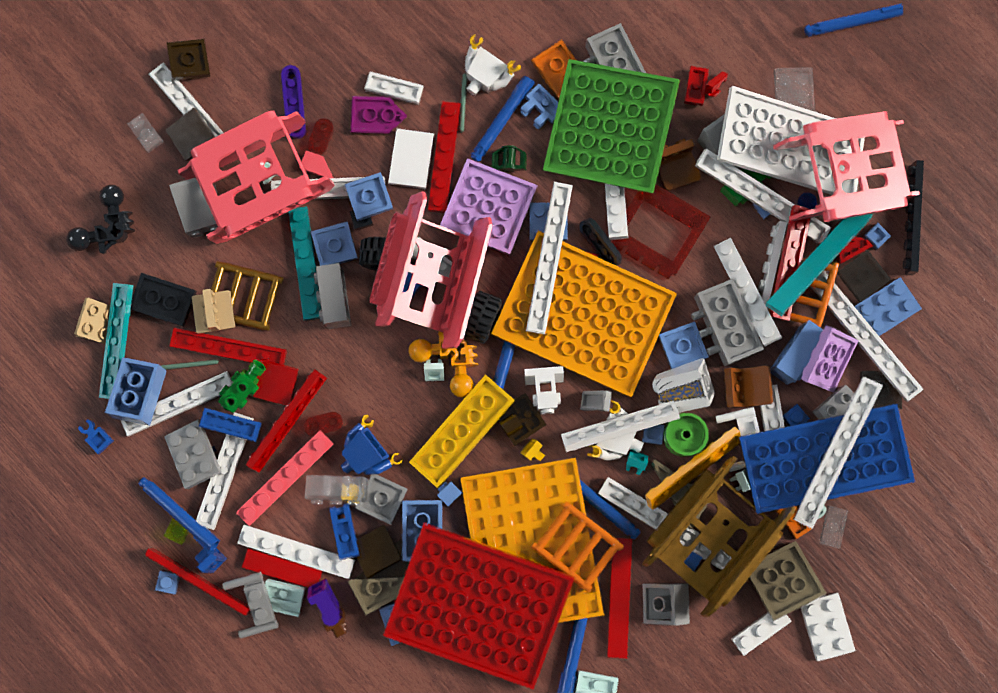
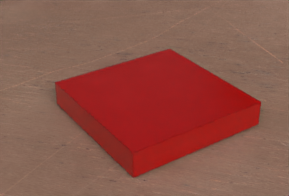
(276, 383)

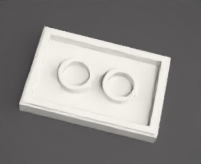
(411, 158)

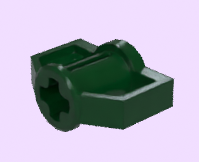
(509, 159)

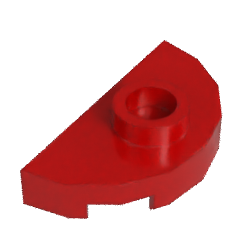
(713, 85)
(853, 248)

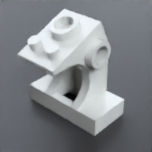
(545, 401)

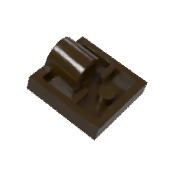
(521, 420)

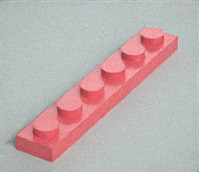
(284, 477)

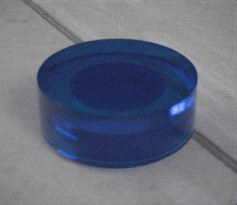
(807, 200)

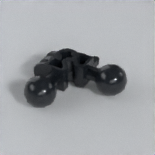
(111, 197)

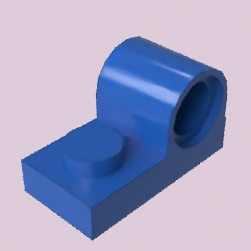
(210, 561)

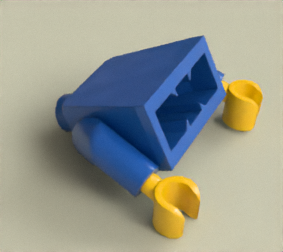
(364, 452)

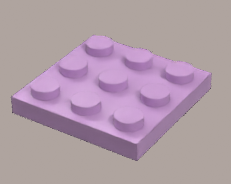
(829, 359)

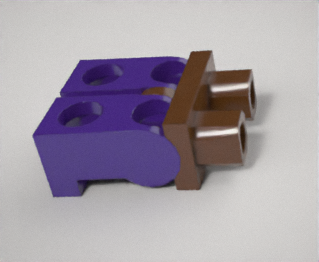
(329, 606)

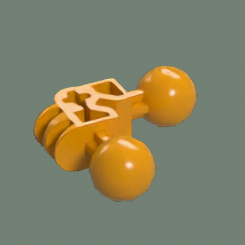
(461, 384)

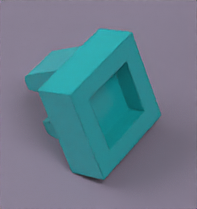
(636, 460)

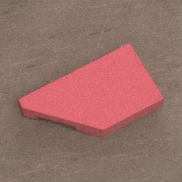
(315, 164)

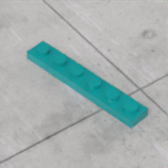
(305, 262)
(116, 336)

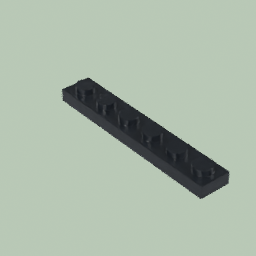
(913, 224)

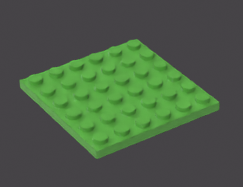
(611, 125)

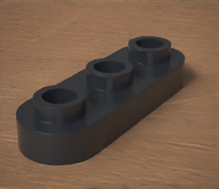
(599, 241)

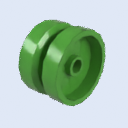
(688, 446)

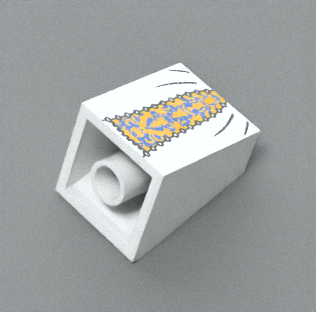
(686, 386)

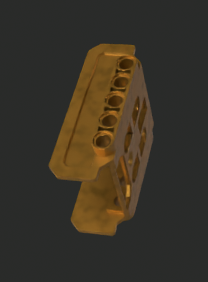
(723, 585)

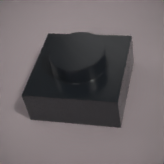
(362, 223)

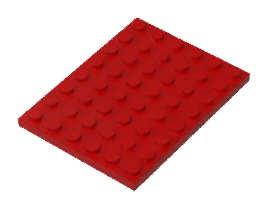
(478, 606)

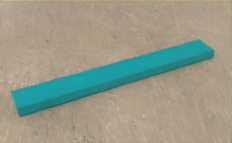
(816, 263)

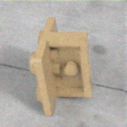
(213, 311)
(93, 321)

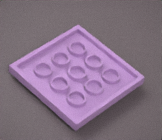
(491, 194)

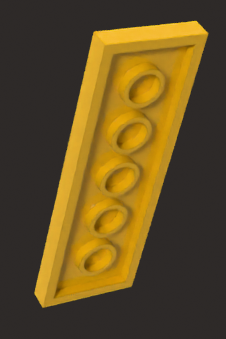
(461, 431)

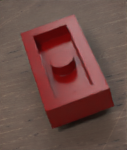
(696, 86)

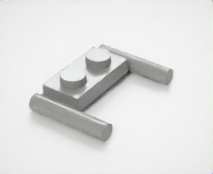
(258, 603)

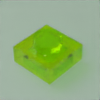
(176, 532)

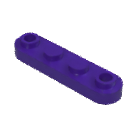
(293, 96)

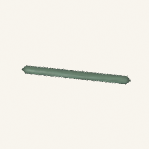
(463, 102)
(190, 364)

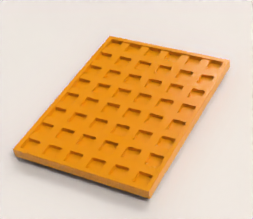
(517, 508)

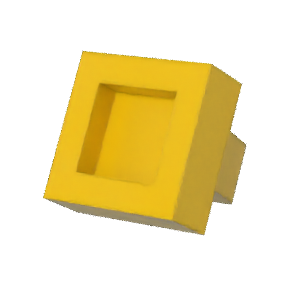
(532, 450)

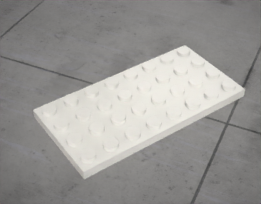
(759, 122)

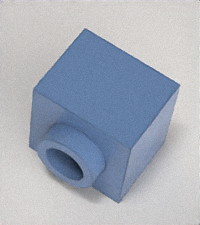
(448, 493)

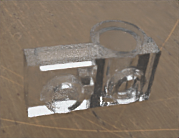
(145, 133)

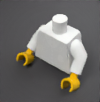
(486, 70)
(619, 446)

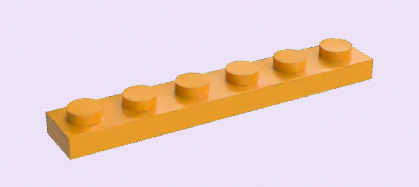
(693, 468)

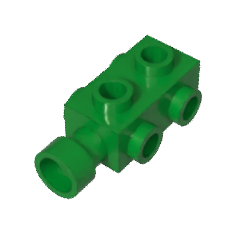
(237, 391)

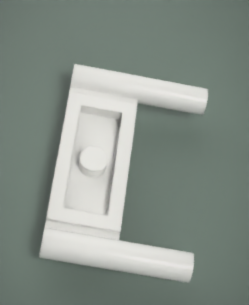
(747, 425)

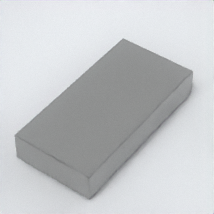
(595, 400)

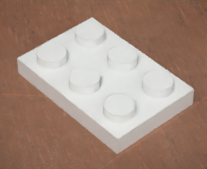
(827, 627)

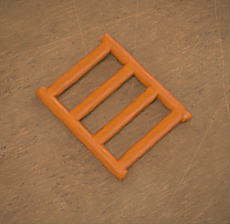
(822, 305)
(599, 533)

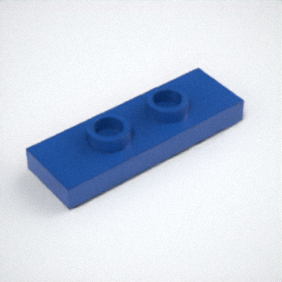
(230, 424)

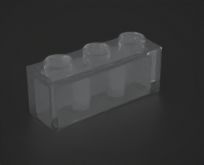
(336, 489)

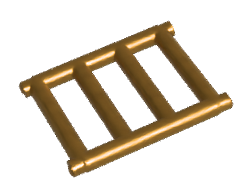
(258, 275)

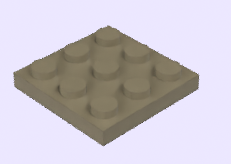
(786, 581)

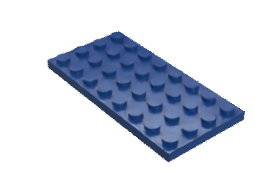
(786, 459)

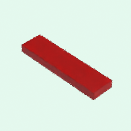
(281, 568)

